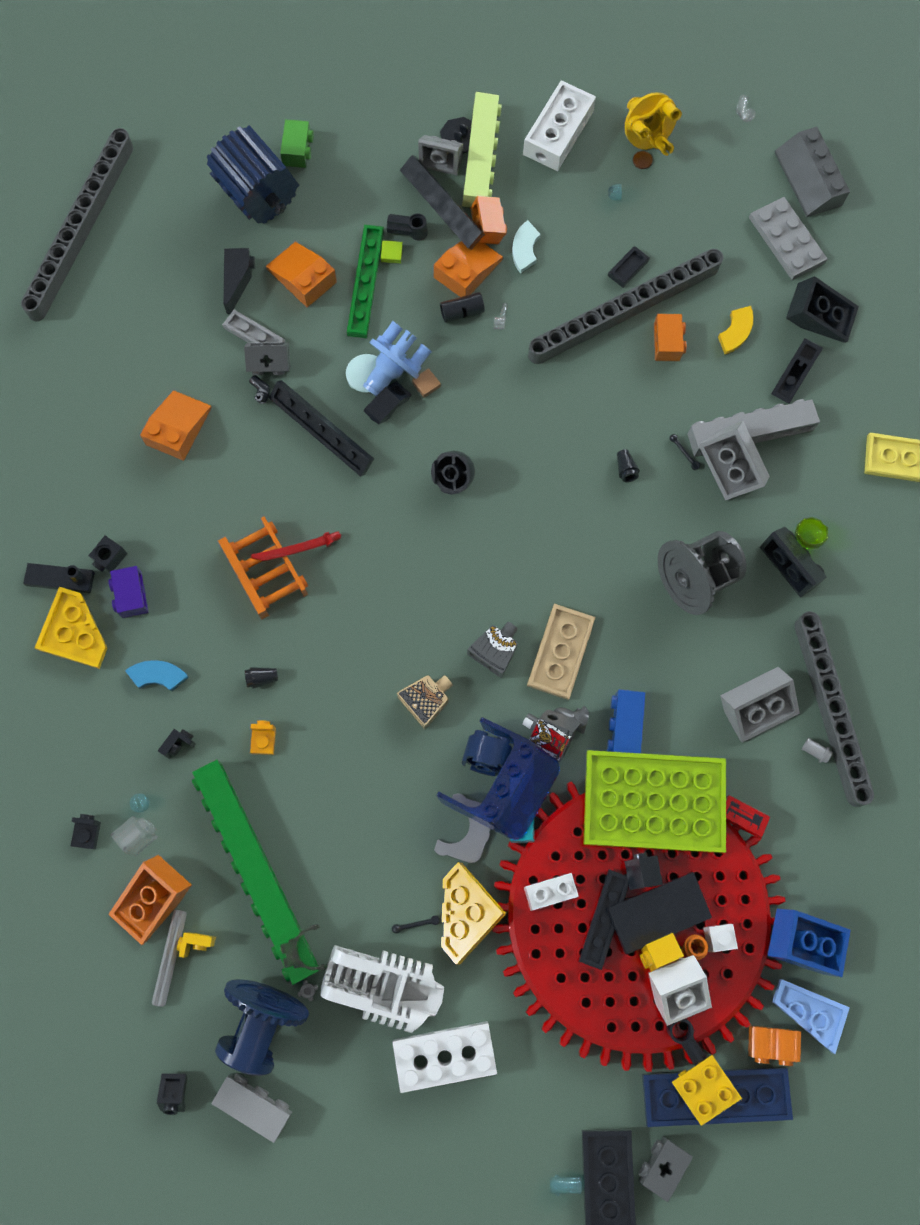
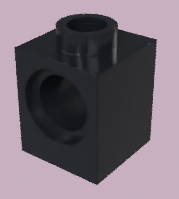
(105, 546)

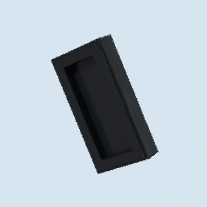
(628, 266)

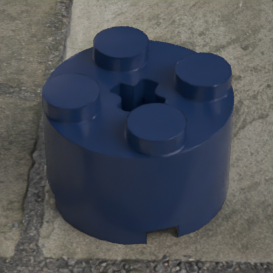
(486, 753)

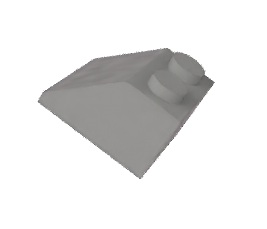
(440, 154)

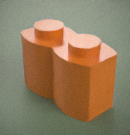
(774, 1044)

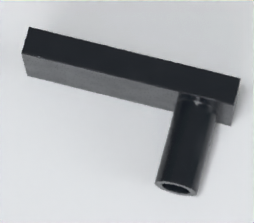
(56, 576)

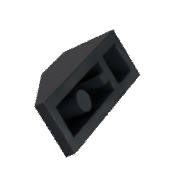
(237, 274)
(797, 370)

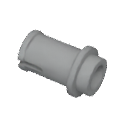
(817, 750)

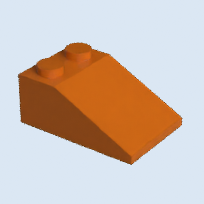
(464, 268)
(303, 273)
(175, 425)
(149, 898)

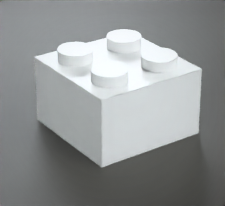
(680, 990)

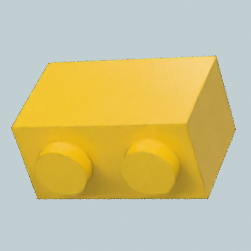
(661, 952)

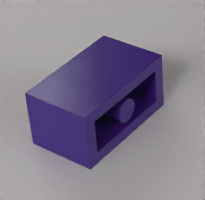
(128, 592)

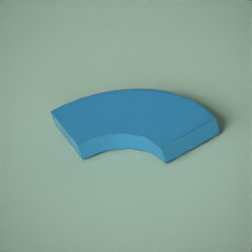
(156, 672)

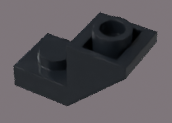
(386, 402)

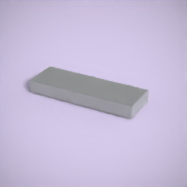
(249, 330)

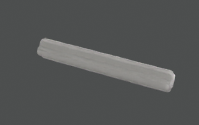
(169, 958)

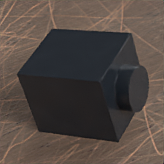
(643, 871)

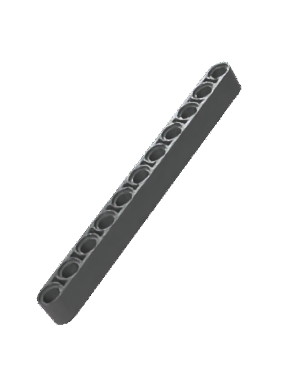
(73, 235)
(621, 313)

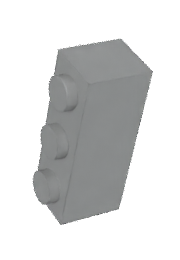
(252, 1106)

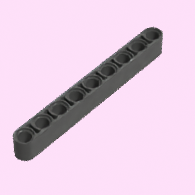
(830, 718)

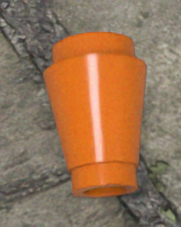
(699, 945)

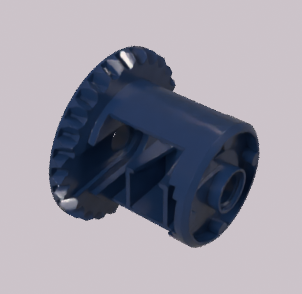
(262, 1012)

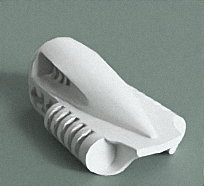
(382, 987)

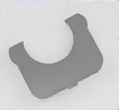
(472, 845)

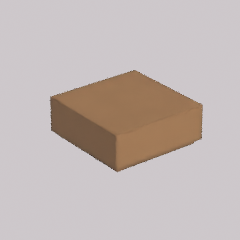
(426, 383)

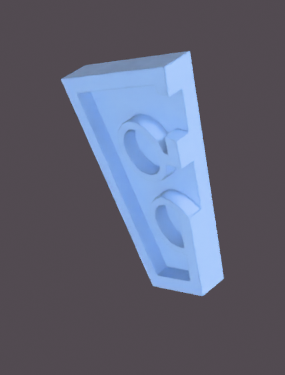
(814, 1013)

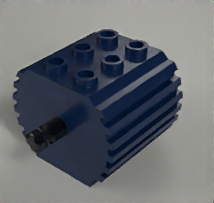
(252, 175)

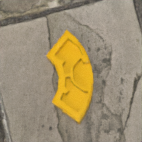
(738, 331)

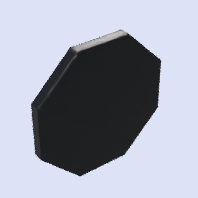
(458, 130)

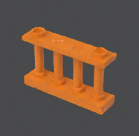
(252, 585)

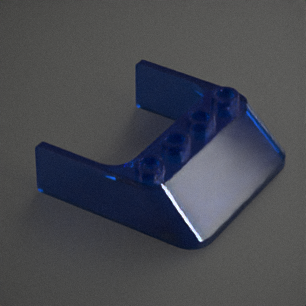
(517, 789)

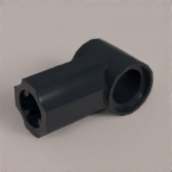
(407, 225)

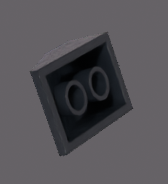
(822, 310)

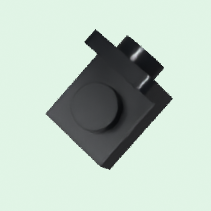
(173, 743)
(85, 832)
(172, 1093)

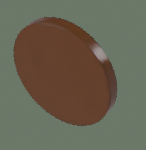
(642, 160)

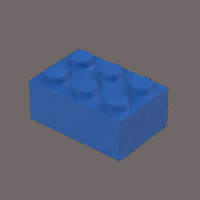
(809, 942)

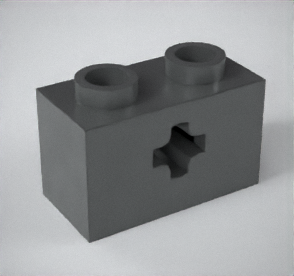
(257, 351)
(660, 1181)

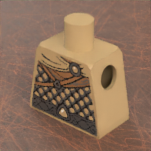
(425, 698)

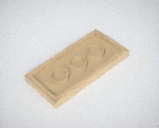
(561, 652)

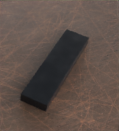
(601, 926)

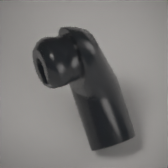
(263, 389)

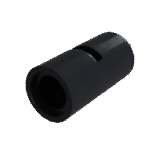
(462, 307)

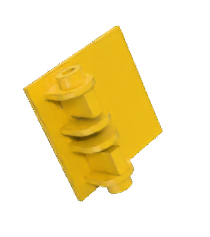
(706, 1090)

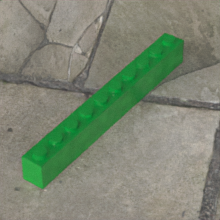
(253, 866)

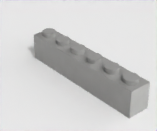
(761, 423)

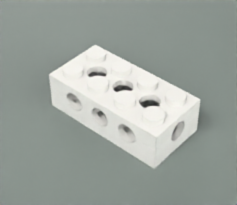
(551, 135)
(439, 1073)

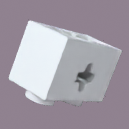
(551, 891)

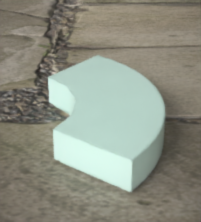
(523, 246)

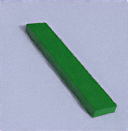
(365, 281)

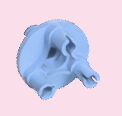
(393, 360)

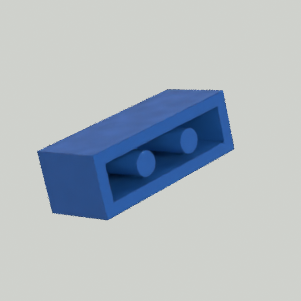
(626, 722)

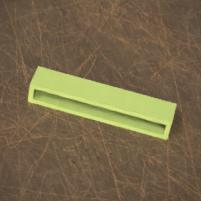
(481, 147)

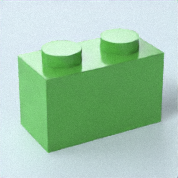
(295, 143)

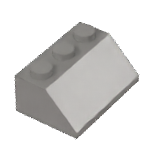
(734, 461)
(760, 703)

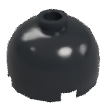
(453, 472)

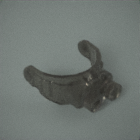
(292, 955)

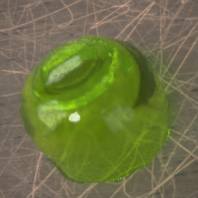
(811, 533)

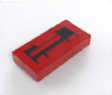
(745, 817)

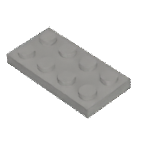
(788, 238)

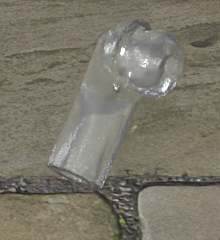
(742, 110)

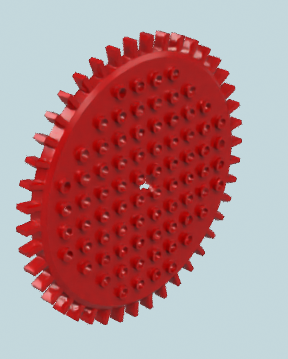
(565, 998)

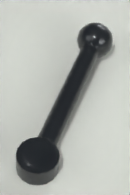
(694, 464)
(397, 928)

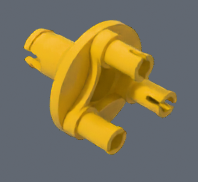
(651, 121)

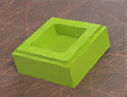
(391, 252)

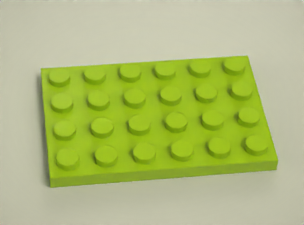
(655, 801)

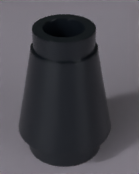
(626, 466)
(258, 677)

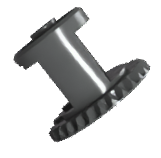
(690, 581)

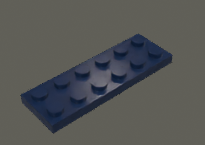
(763, 1094)

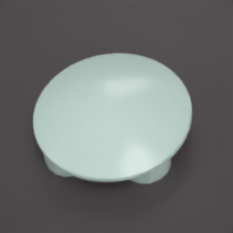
(359, 371)

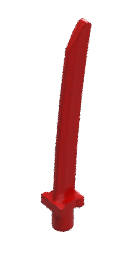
(327, 539)

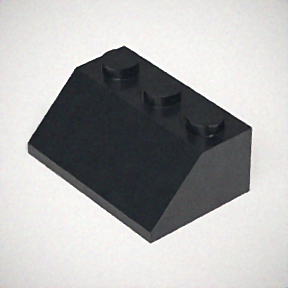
(793, 561)

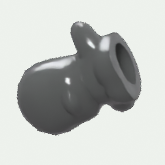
(579, 715)

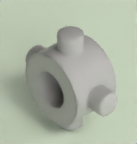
(308, 990)

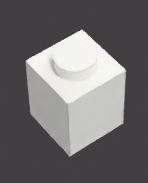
(720, 937)

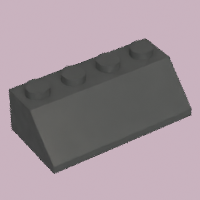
(812, 172)

